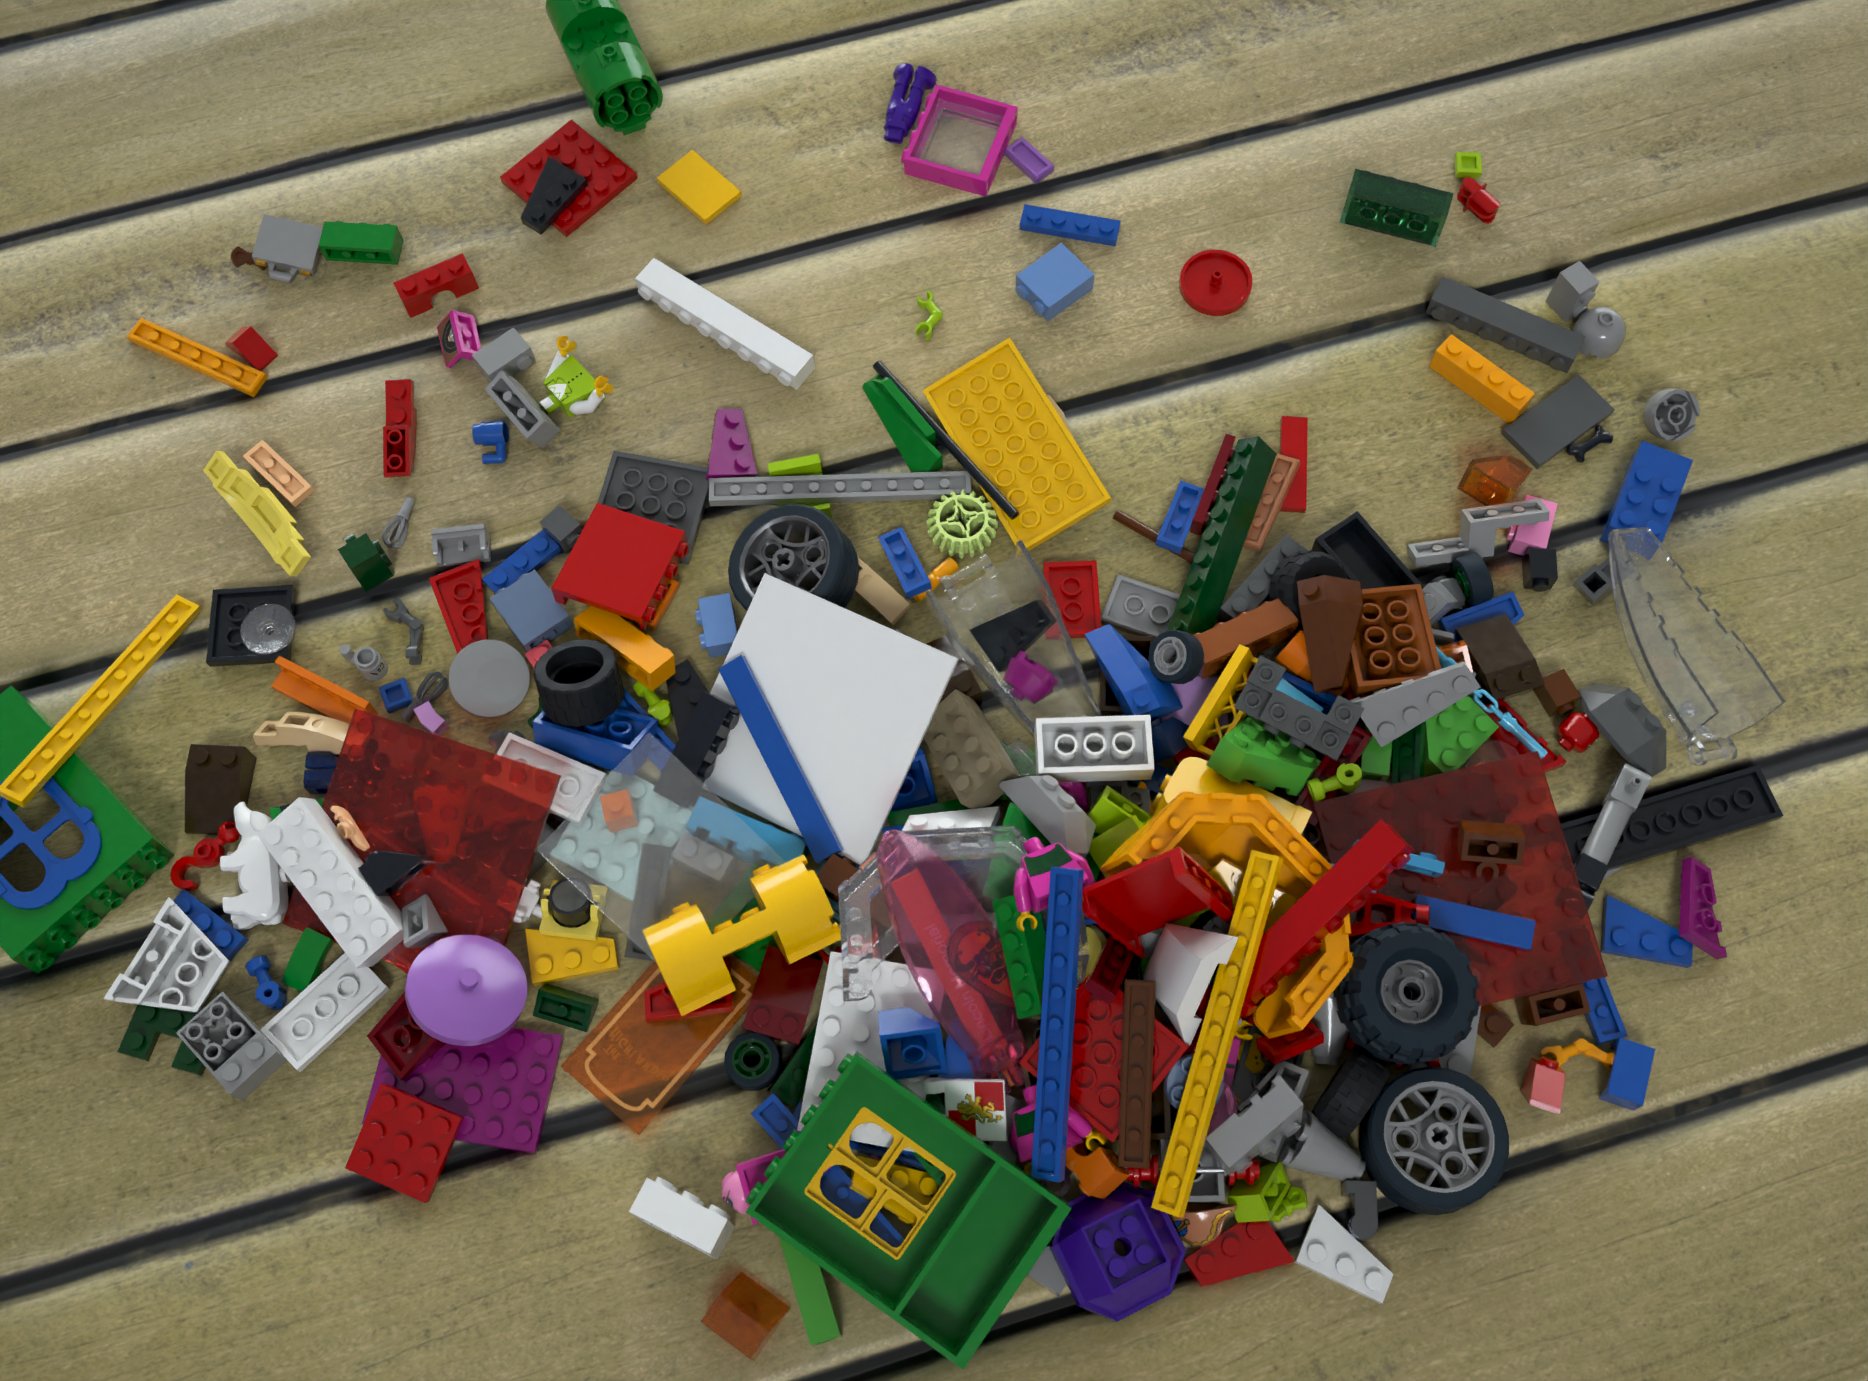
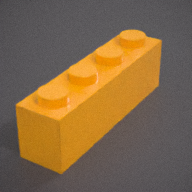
(1481, 379)
(634, 650)

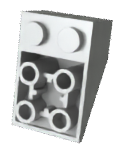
(231, 1046)

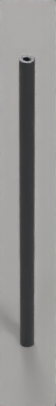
(952, 447)

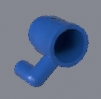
(492, 434)

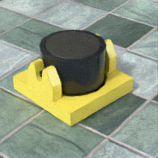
(569, 909)

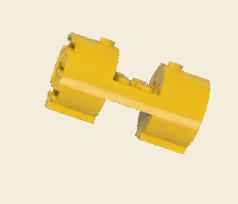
(791, 910)

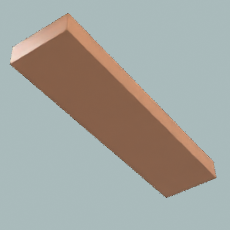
(1271, 501)

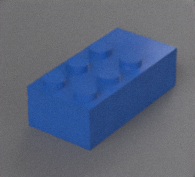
(1648, 491)

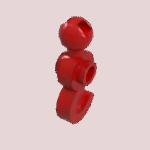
(206, 855)

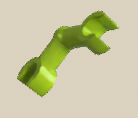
(935, 315)

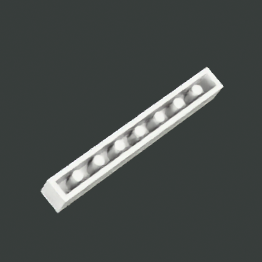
(725, 324)

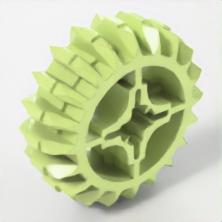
(979, 515)

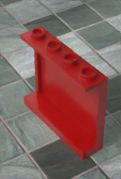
(621, 564)

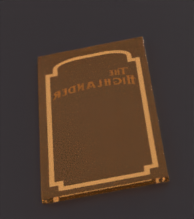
(642, 1064)

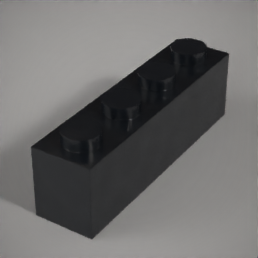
(706, 734)

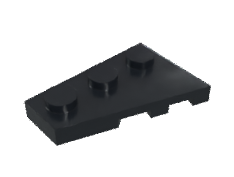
(1013, 632)
(684, 693)

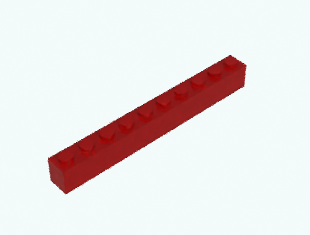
(1318, 913)

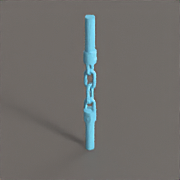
(1506, 719)

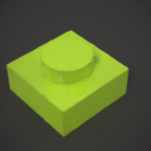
(1468, 165)

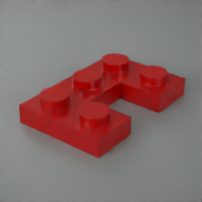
(1287, 1045)

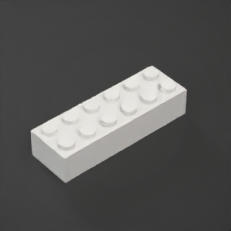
(329, 879)

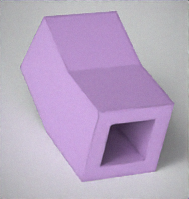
(430, 719)

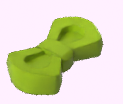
(1294, 1200)

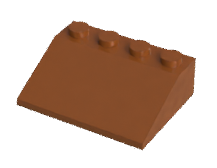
(1391, 640)

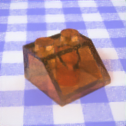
(1494, 479)
(745, 1315)

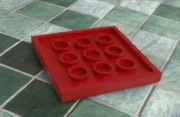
(585, 156)
(1098, 1059)

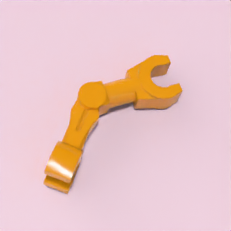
(1578, 1047)

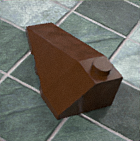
(1329, 622)

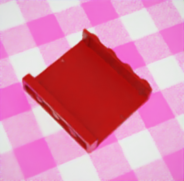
(1154, 895)

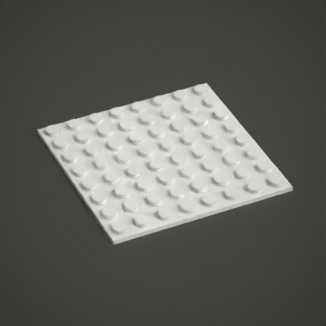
(847, 702)

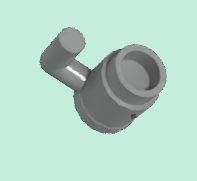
(367, 661)

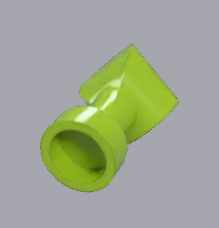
(657, 708)
(1347, 778)

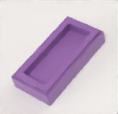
(1029, 160)

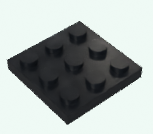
(226, 617)

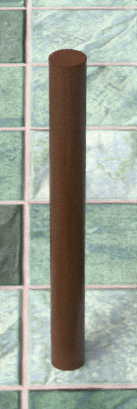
(1148, 533)

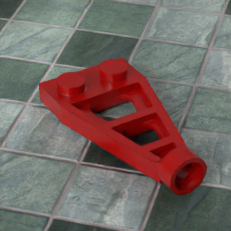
(1402, 914)

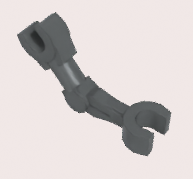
(416, 627)

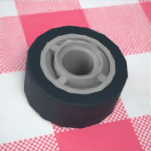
(1188, 660)

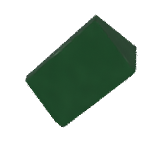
(565, 1007)

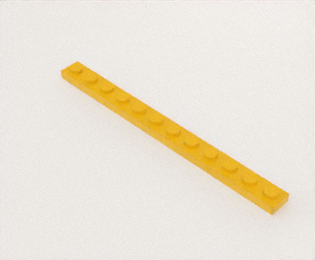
(1217, 1036)

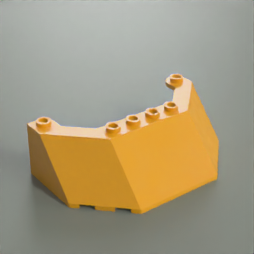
(1230, 828)

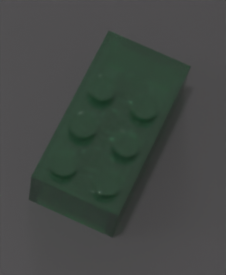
(1396, 207)

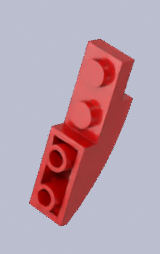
(400, 429)

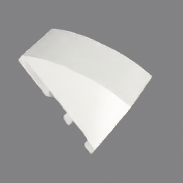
(172, 967)
(1182, 970)

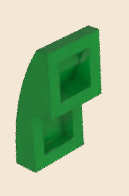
(306, 959)

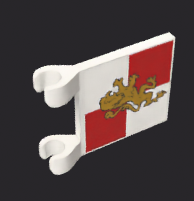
(974, 1104)

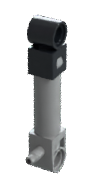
(1617, 808)

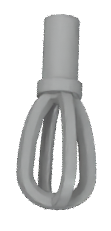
(403, 517)

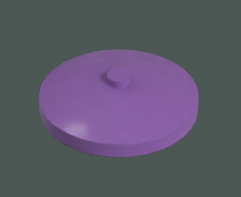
(466, 990)

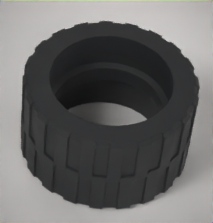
(579, 682)

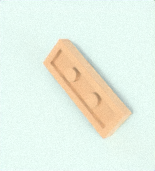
(278, 473)

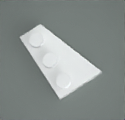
(954, 819)

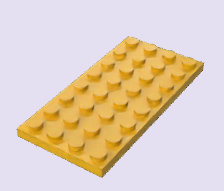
(1018, 443)

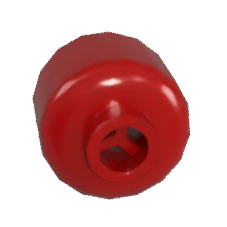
(1577, 732)

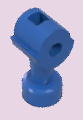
(268, 991)

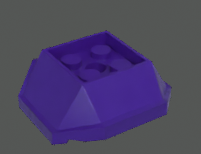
(1096, 1273)

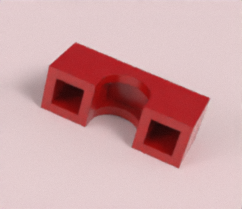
(419, 288)

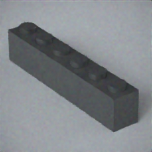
(1505, 325)

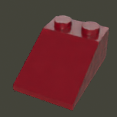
(782, 997)
(402, 1040)

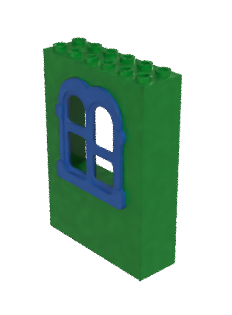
(78, 890)

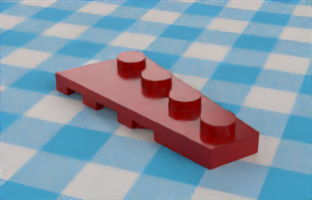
(462, 603)

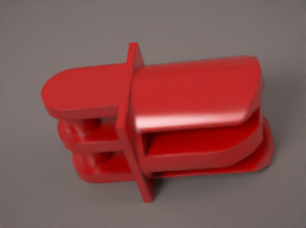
(1478, 200)

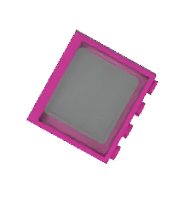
(960, 140)

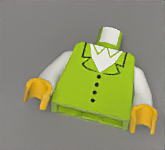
(571, 385)

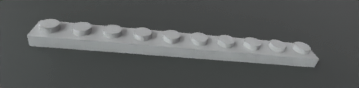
(837, 488)

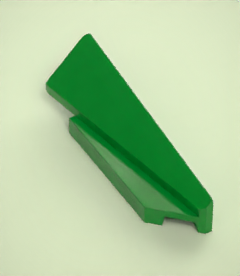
(905, 425)

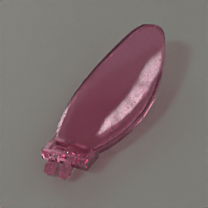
(952, 955)

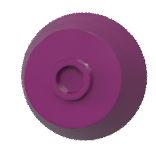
(1029, 679)

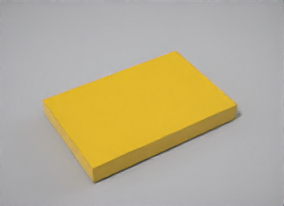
(699, 187)

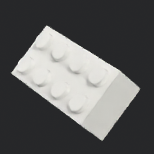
(1094, 748)

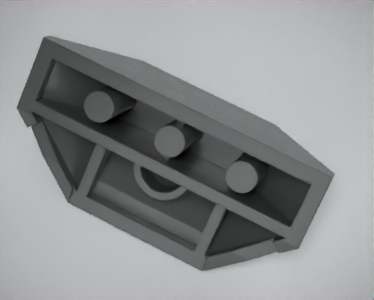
(1627, 725)

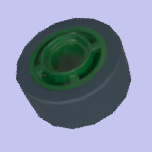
(1473, 578)
(757, 1077)

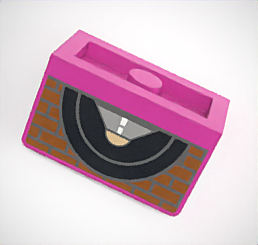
(458, 337)

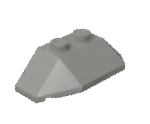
(1052, 811)

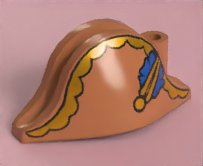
(1202, 1222)

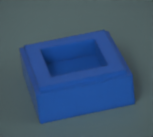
(396, 695)

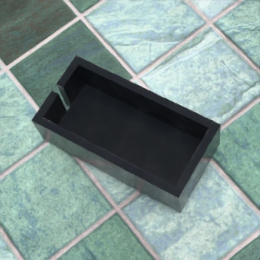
(1364, 554)

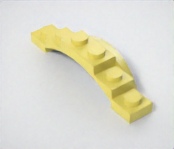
(260, 512)

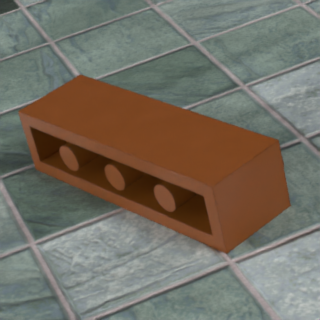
(1256, 629)

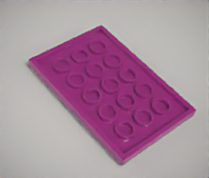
(494, 1085)

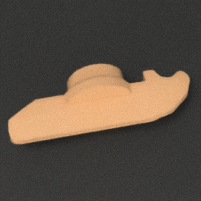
(348, 828)

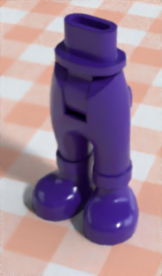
(901, 113)

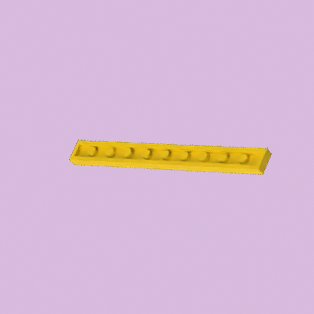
(98, 701)

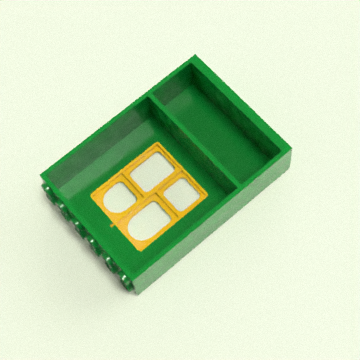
(967, 1242)

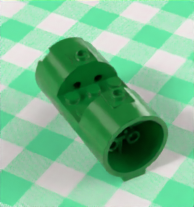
(606, 62)

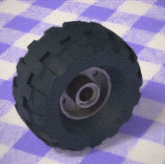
(1407, 994)

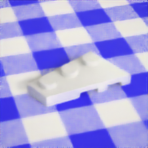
(1341, 1258)

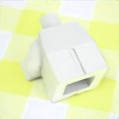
(529, 903)

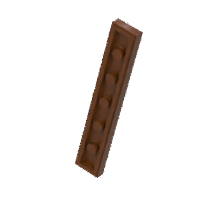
(1137, 1074)

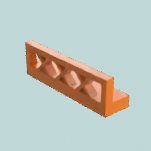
(317, 692)

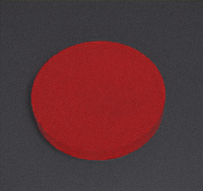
(1215, 282)

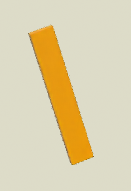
(197, 357)

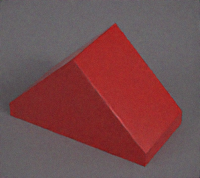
(251, 348)

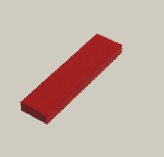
(1294, 445)

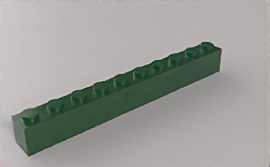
(1223, 537)

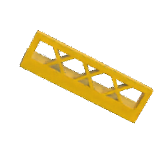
(1218, 700)

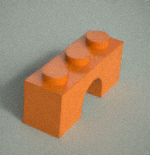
(1096, 1172)

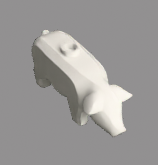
(259, 875)

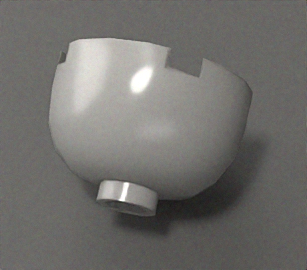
(1603, 331)
(1671, 414)

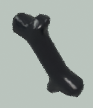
(1580, 450)

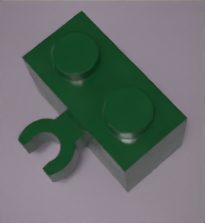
(366, 560)

